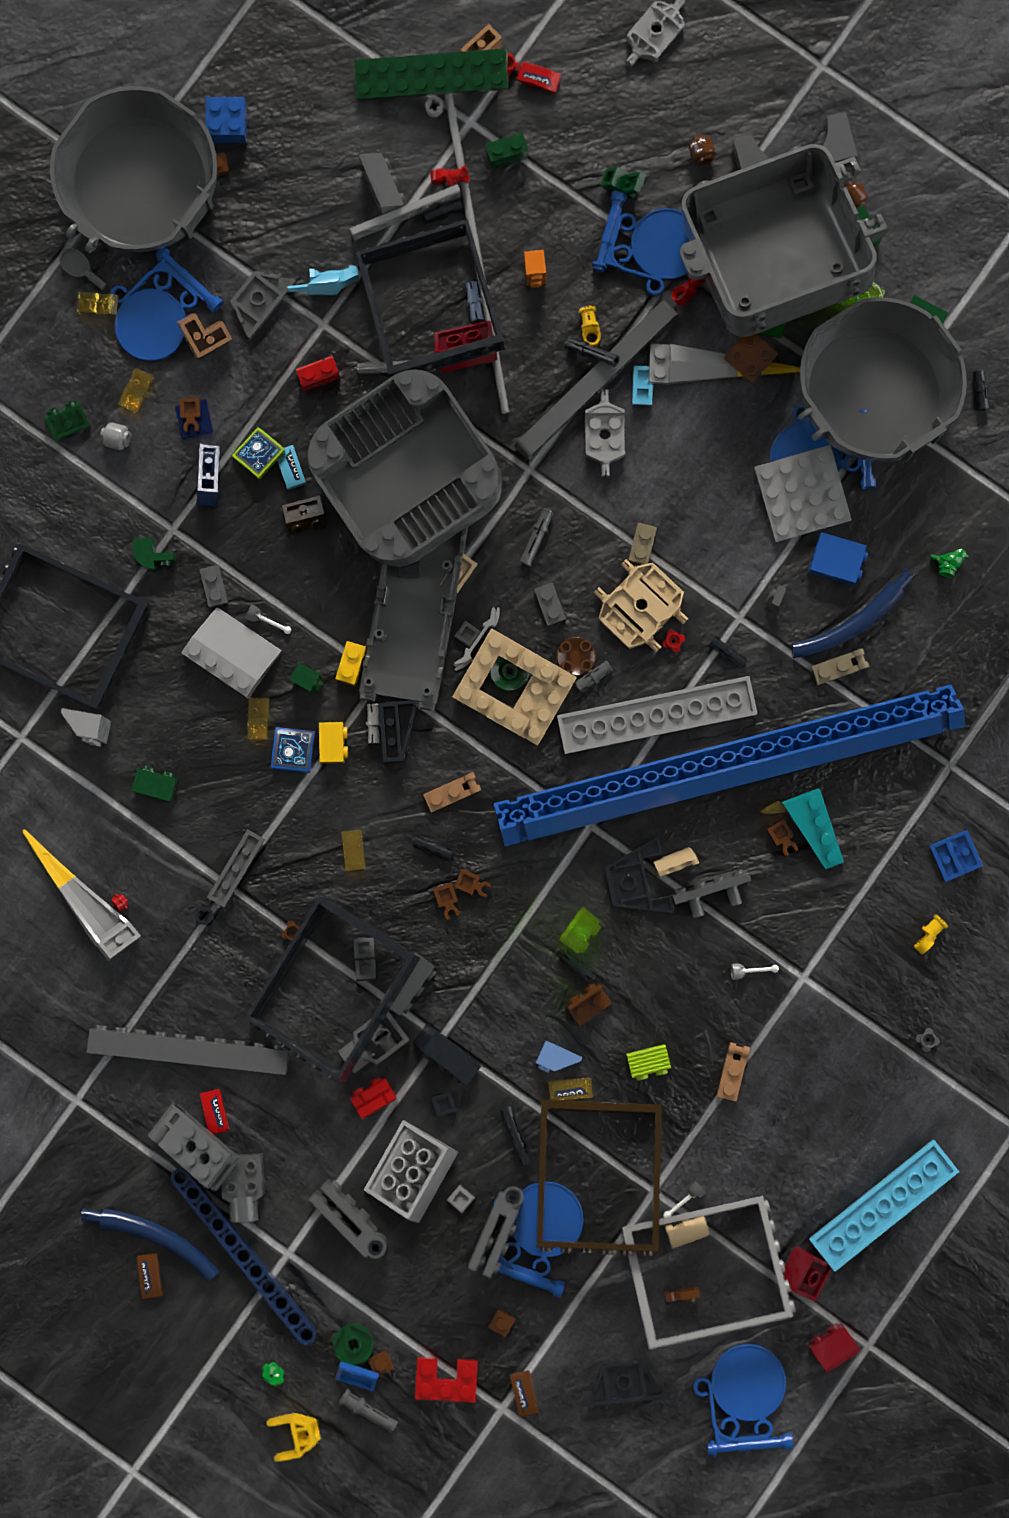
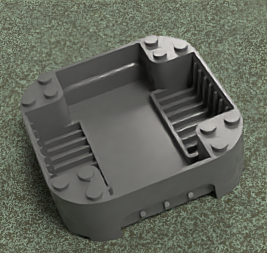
(405, 468)

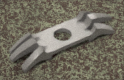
(492, 622)

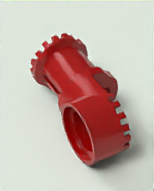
(451, 177)
(689, 288)

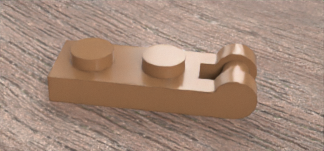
(451, 792)
(732, 1072)

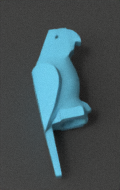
(327, 282)

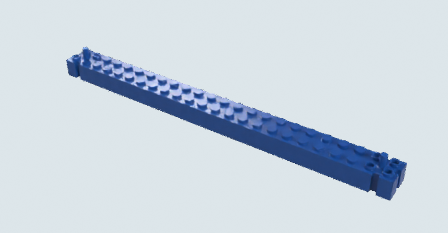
(729, 765)

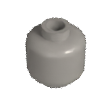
(115, 436)

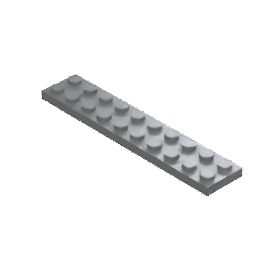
(657, 715)

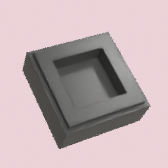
(467, 634)

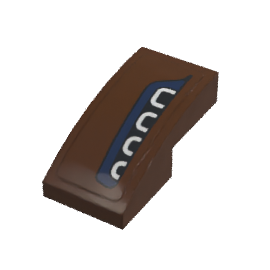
(149, 1276)
(524, 1393)

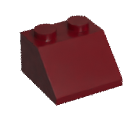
(806, 1273)
(833, 1347)

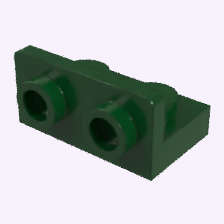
(66, 420)

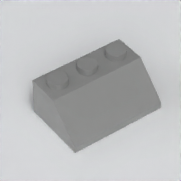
(90, 727)

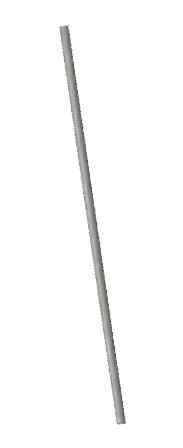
(470, 216)

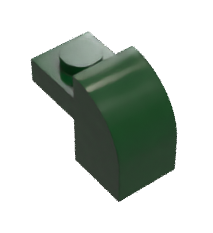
(619, 180)
(146, 554)

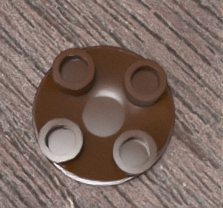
(576, 656)

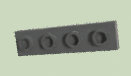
(719, 883)

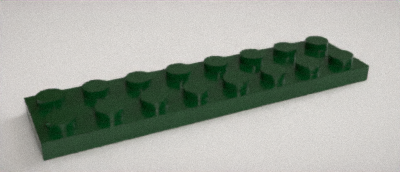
(431, 74)

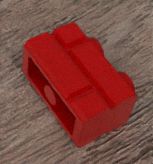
(318, 373)
(373, 1097)

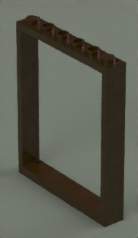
(606, 1107)

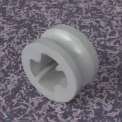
(430, 112)

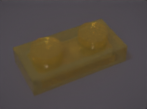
(353, 850)

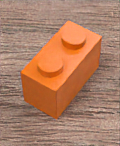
(534, 268)

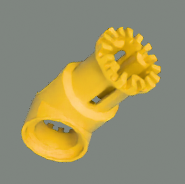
(590, 326)
(931, 932)

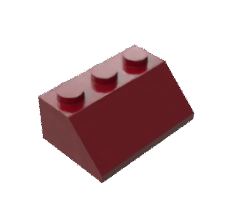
(463, 335)

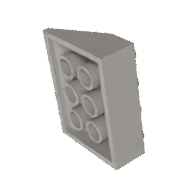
(231, 652)
(410, 1171)

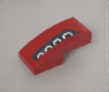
(538, 76)
(214, 1111)

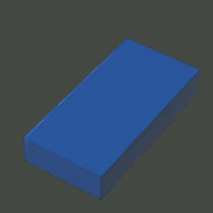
(357, 1376)

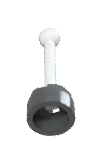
(254, 614)
(695, 1191)

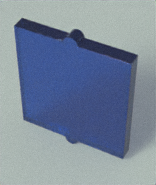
(204, 422)

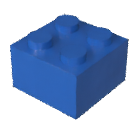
(227, 119)

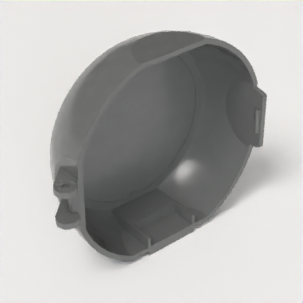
(134, 170)
(893, 365)

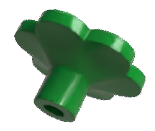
(273, 1374)

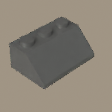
(381, 182)
(413, 986)

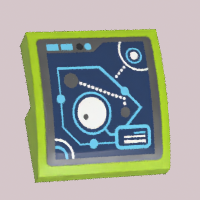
(259, 453)

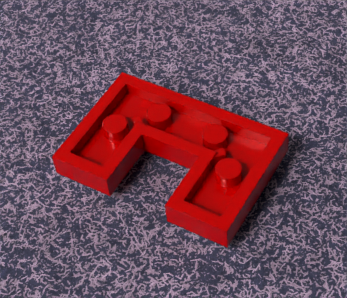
(433, 1388)

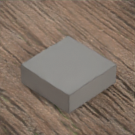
(460, 1199)

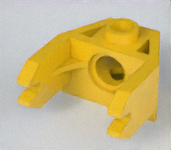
(304, 1432)

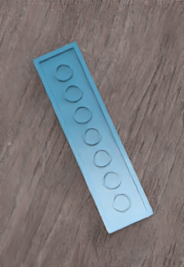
(884, 1205)

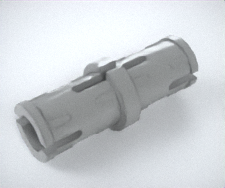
(373, 724)

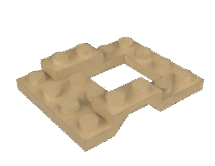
(538, 700)

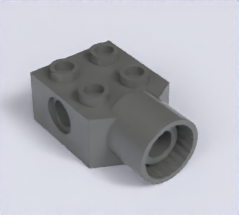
(384, 1042)
(244, 1187)

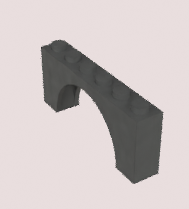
(837, 140)

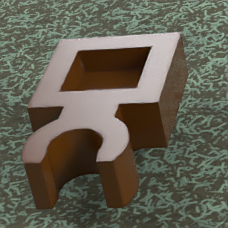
(190, 411)
(781, 834)
(469, 882)
(446, 897)
(687, 1294)

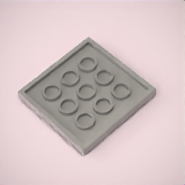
(802, 493)

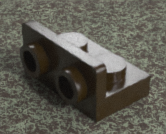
(304, 515)

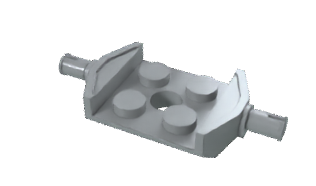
(650, 44)
(610, 418)

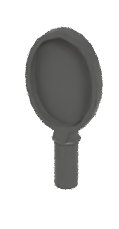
(77, 265)

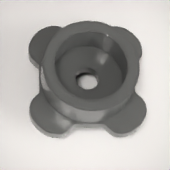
(926, 1046)

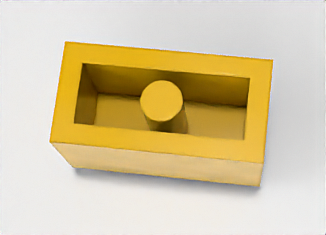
(351, 663)
(332, 742)

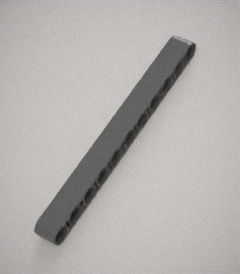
(595, 381)

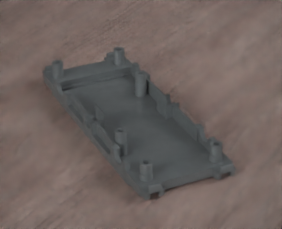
(413, 627)

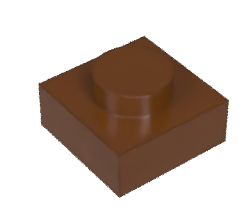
(222, 165)
(501, 1322)
(381, 1362)

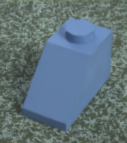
(555, 1057)

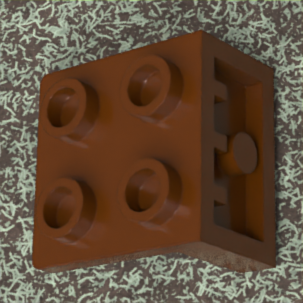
(751, 356)
(588, 1004)

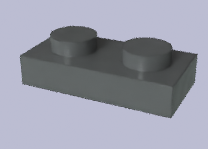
(213, 586)
(775, 598)
(550, 604)

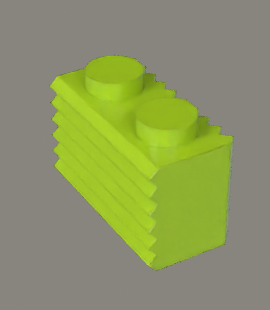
(648, 1061)

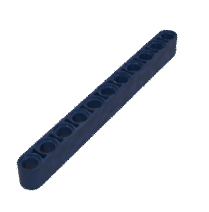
(246, 1265)

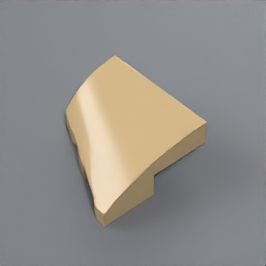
(675, 861)
(687, 1232)

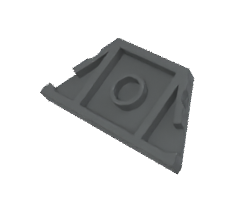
(259, 299)

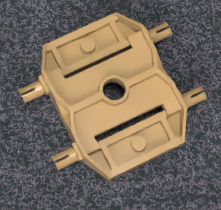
(649, 619)

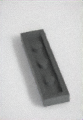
(236, 868)

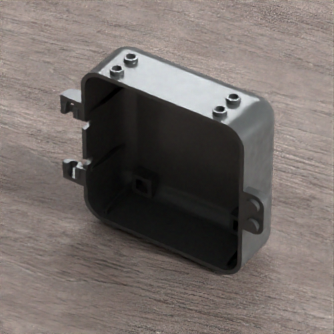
(779, 239)

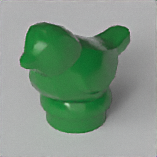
(950, 562)

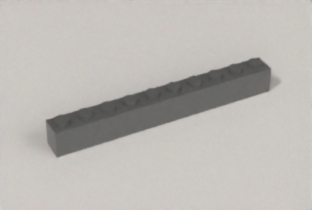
(188, 1051)

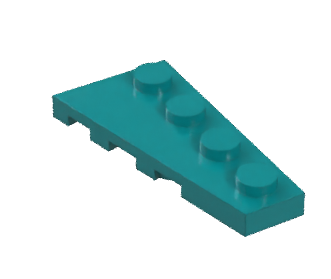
(815, 825)

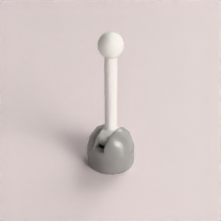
(738, 971)

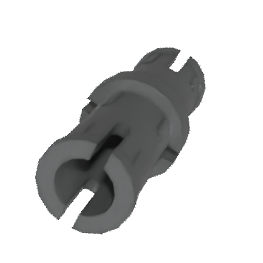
(593, 676)

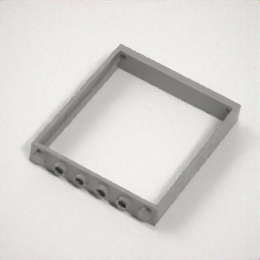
(777, 1264)

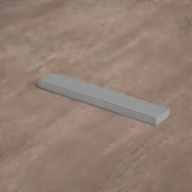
(405, 212)

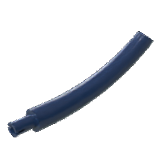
(857, 624)
(155, 1233)

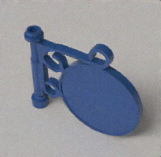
(653, 244)
(149, 317)
(798, 439)
(561, 1223)
(747, 1387)

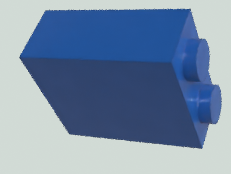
(838, 559)

